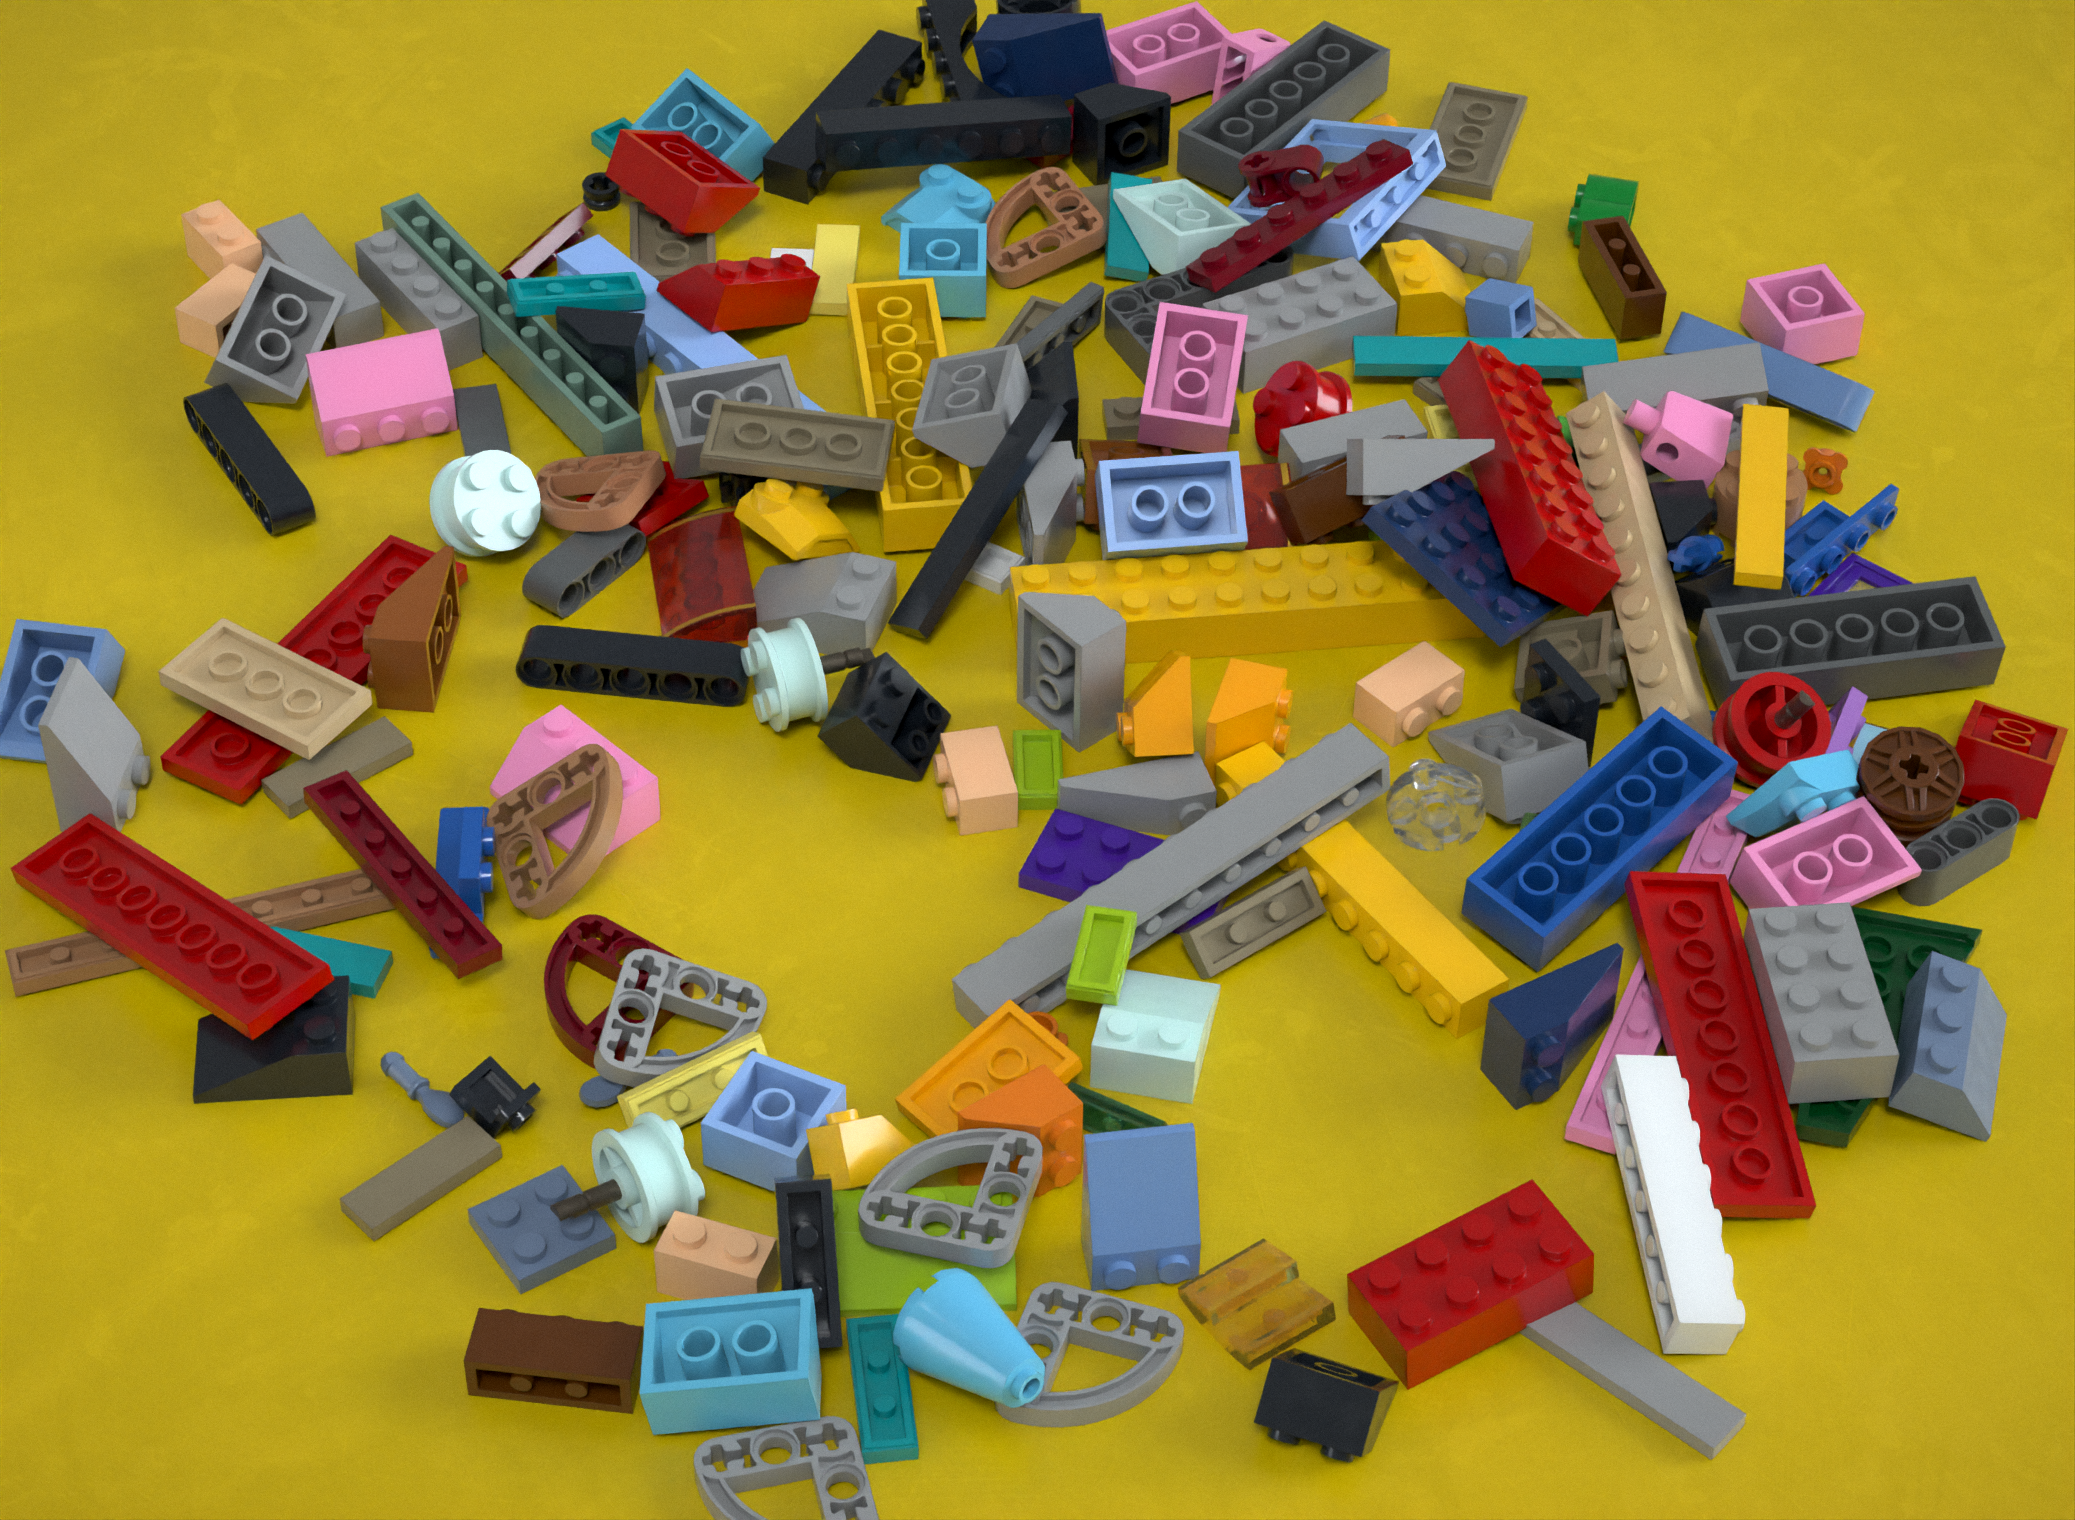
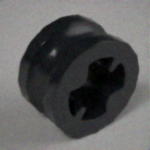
(600, 192)

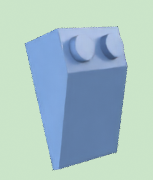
(32, 671)
(1140, 1207)

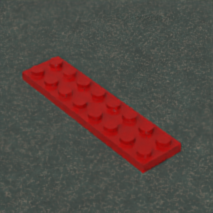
(233, 758)
(173, 926)
(1720, 1042)

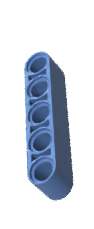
(1788, 377)

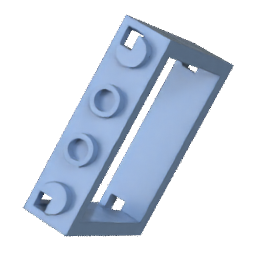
(1375, 212)

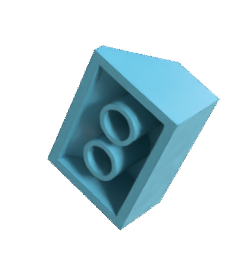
(711, 121)
(731, 1362)

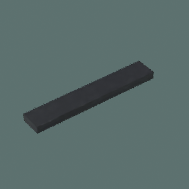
(977, 518)

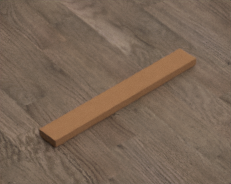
(287, 907)

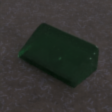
(1108, 1115)

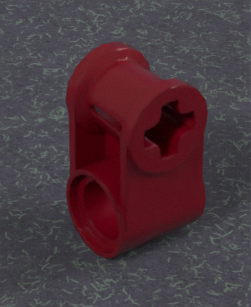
(1277, 173)

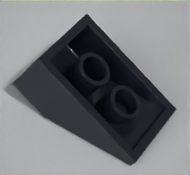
(296, 1058)

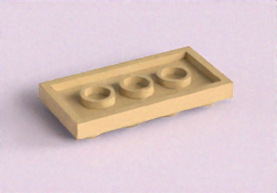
(265, 688)

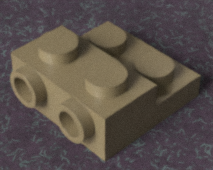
(1590, 646)

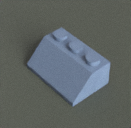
(1949, 1047)

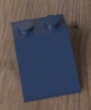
(1044, 54)
(1548, 1026)

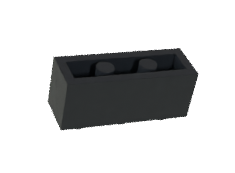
(809, 1248)

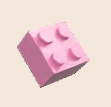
(1803, 314)

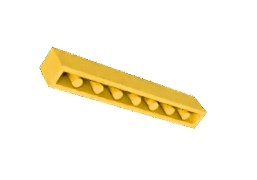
(1383, 911)

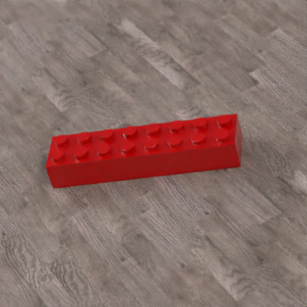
(1530, 479)

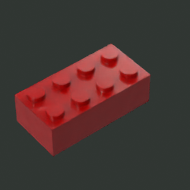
(1470, 1283)

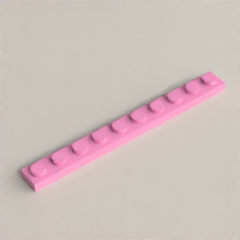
(1635, 1025)

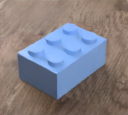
(1170, 505)

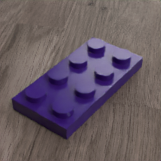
(1083, 853)

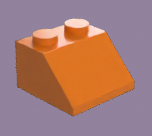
(1039, 1106)

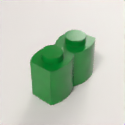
(1601, 199)

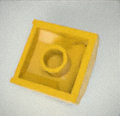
(795, 519)

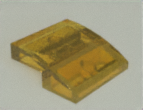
(1256, 1304)

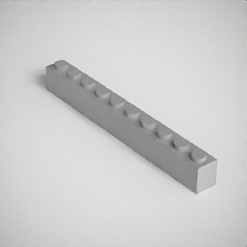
(1186, 871)

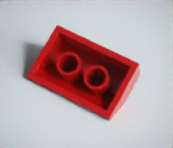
(678, 180)
(744, 292)

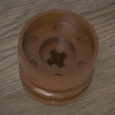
(1910, 780)

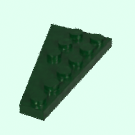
(1895, 951)

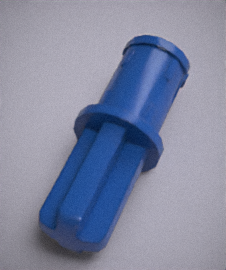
(1696, 553)

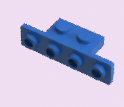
(1827, 535)
(463, 855)

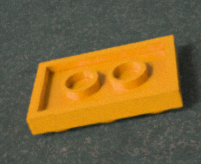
(981, 1063)

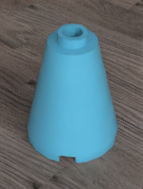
(967, 1341)

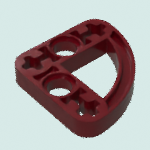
(572, 948)

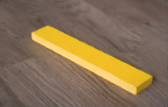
(1761, 497)

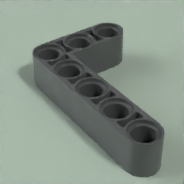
(1134, 309)

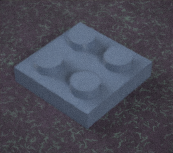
(531, 1239)

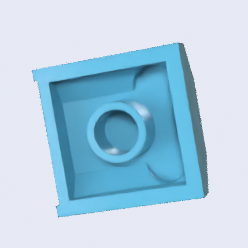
(942, 198)
(1798, 794)

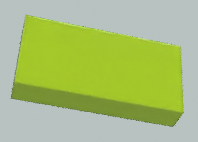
(1037, 768)
(1101, 955)

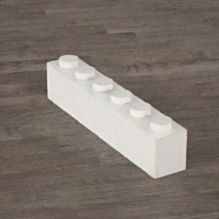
(1672, 1205)

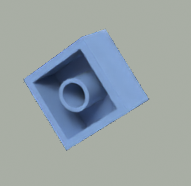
(763, 1120)

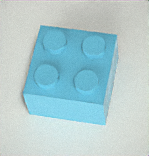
(954, 258)

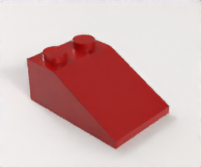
(2008, 757)

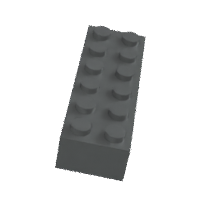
(1317, 77)
(1866, 639)

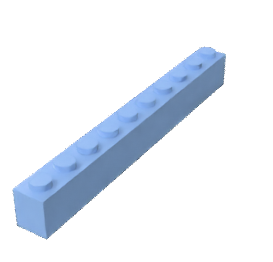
(672, 336)

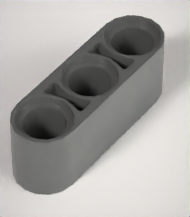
(582, 568)
(1960, 851)

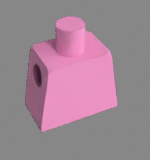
(1244, 55)
(1682, 436)

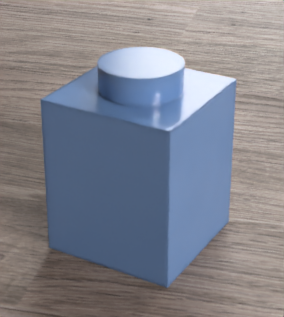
(1500, 310)

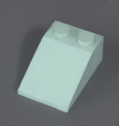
(1175, 221)
(1154, 1037)

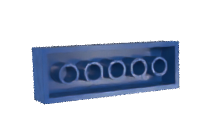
(1585, 843)

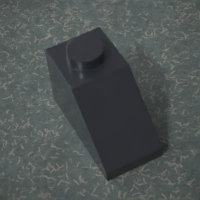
(1683, 511)

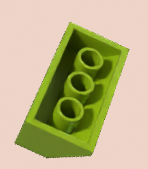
(881, 1279)

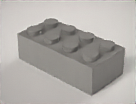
(1308, 318)
(1821, 1003)

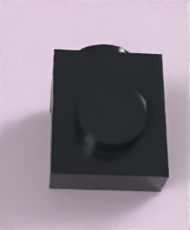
(495, 1098)

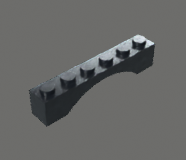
(948, 36)

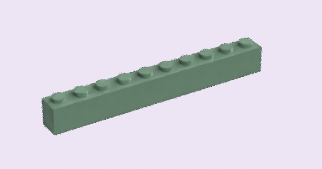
(522, 346)

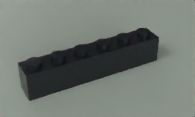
(873, 78)
(942, 133)

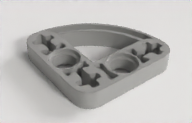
(664, 992)
(984, 1219)
(1059, 1329)
(821, 1465)

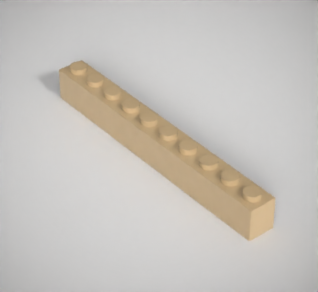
(1646, 592)

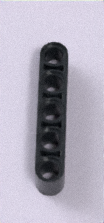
(249, 459)
(632, 666)

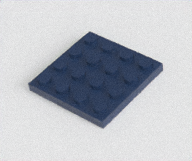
(1455, 548)

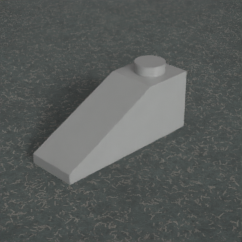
(1394, 465)
(1143, 797)

